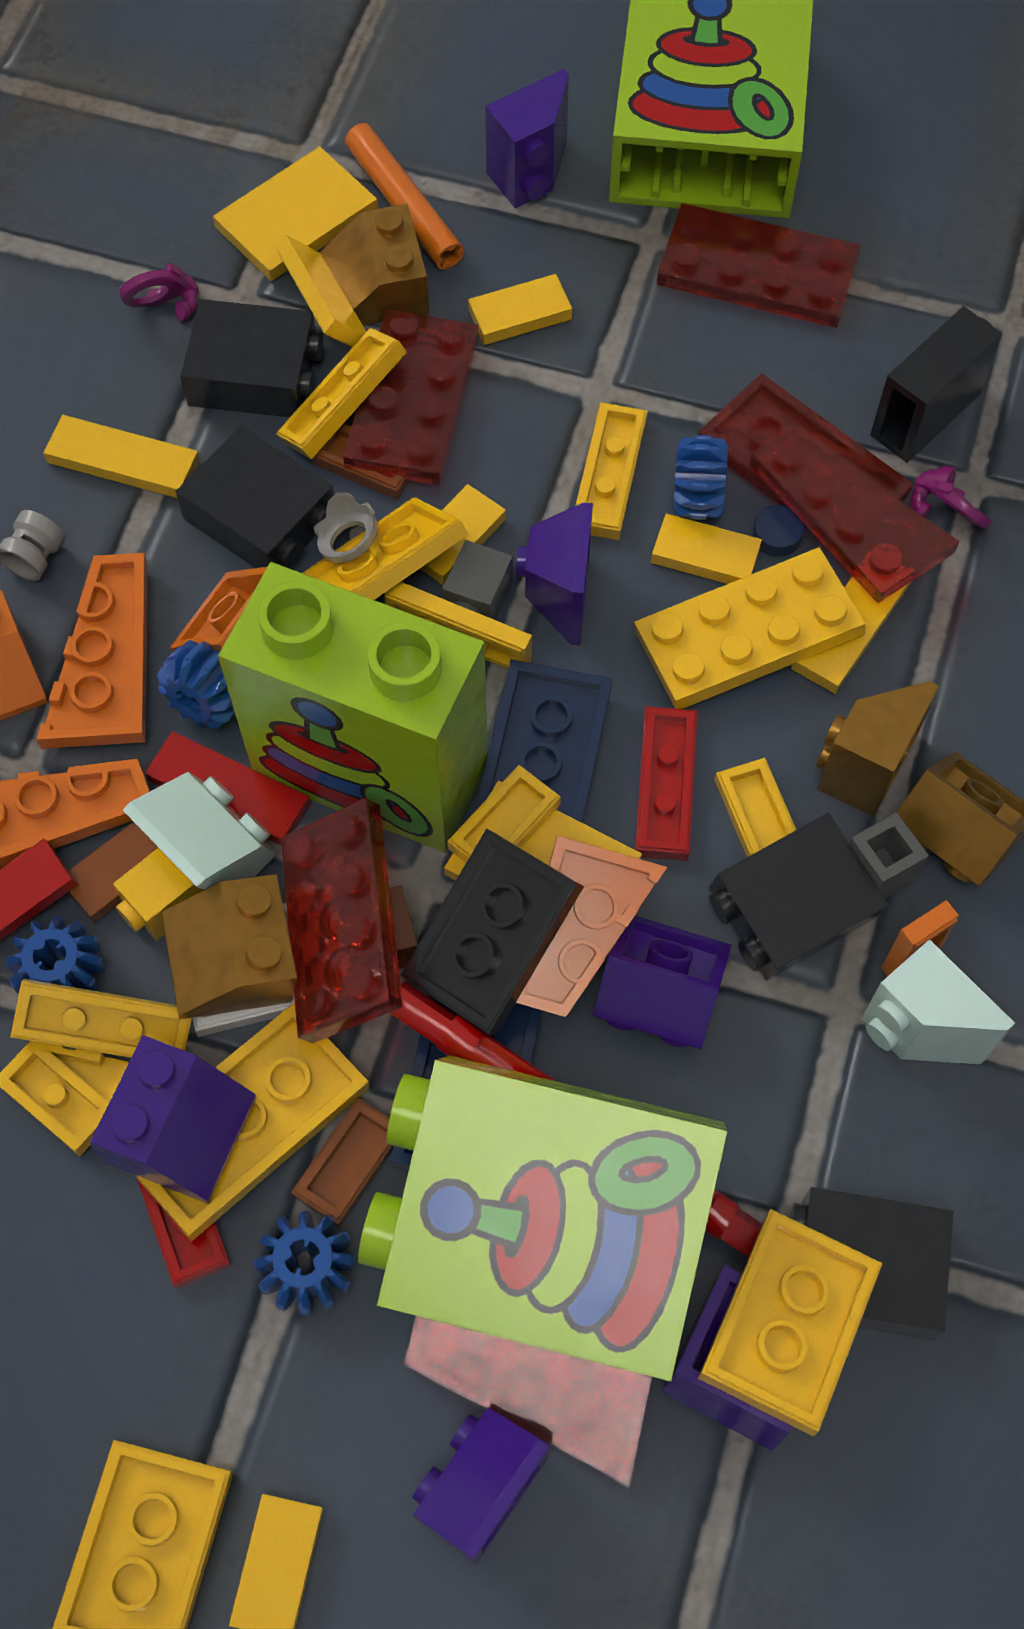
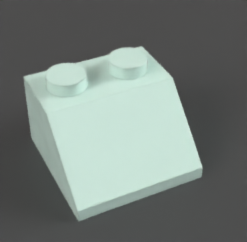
(201, 831)
(934, 1012)

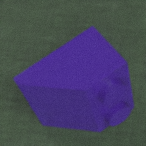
(527, 138)
(662, 982)
(173, 1120)
(706, 1398)
(479, 1483)

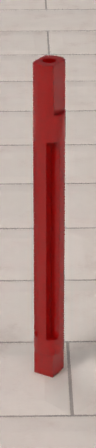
(466, 1041)

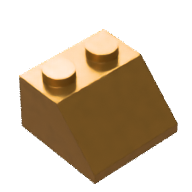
(379, 264)
(871, 745)
(964, 818)
(230, 948)

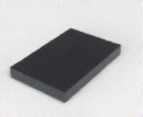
(491, 932)

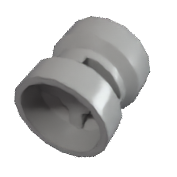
(30, 545)

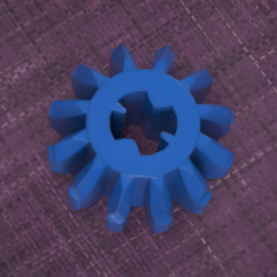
(701, 477)
(196, 685)
(50, 944)
(284, 1262)

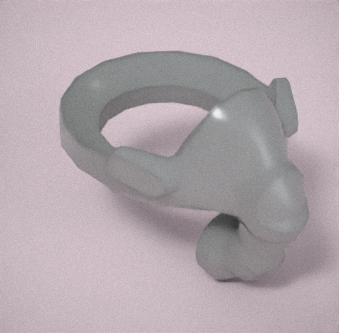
(341, 513)

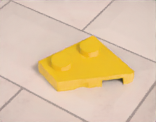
(63, 1089)

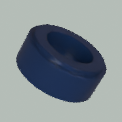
(779, 530)

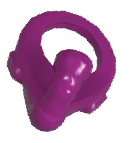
(173, 284)
(941, 483)

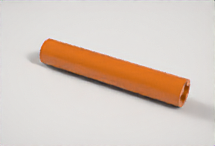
(400, 189)

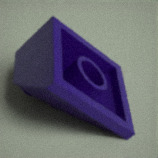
(557, 568)

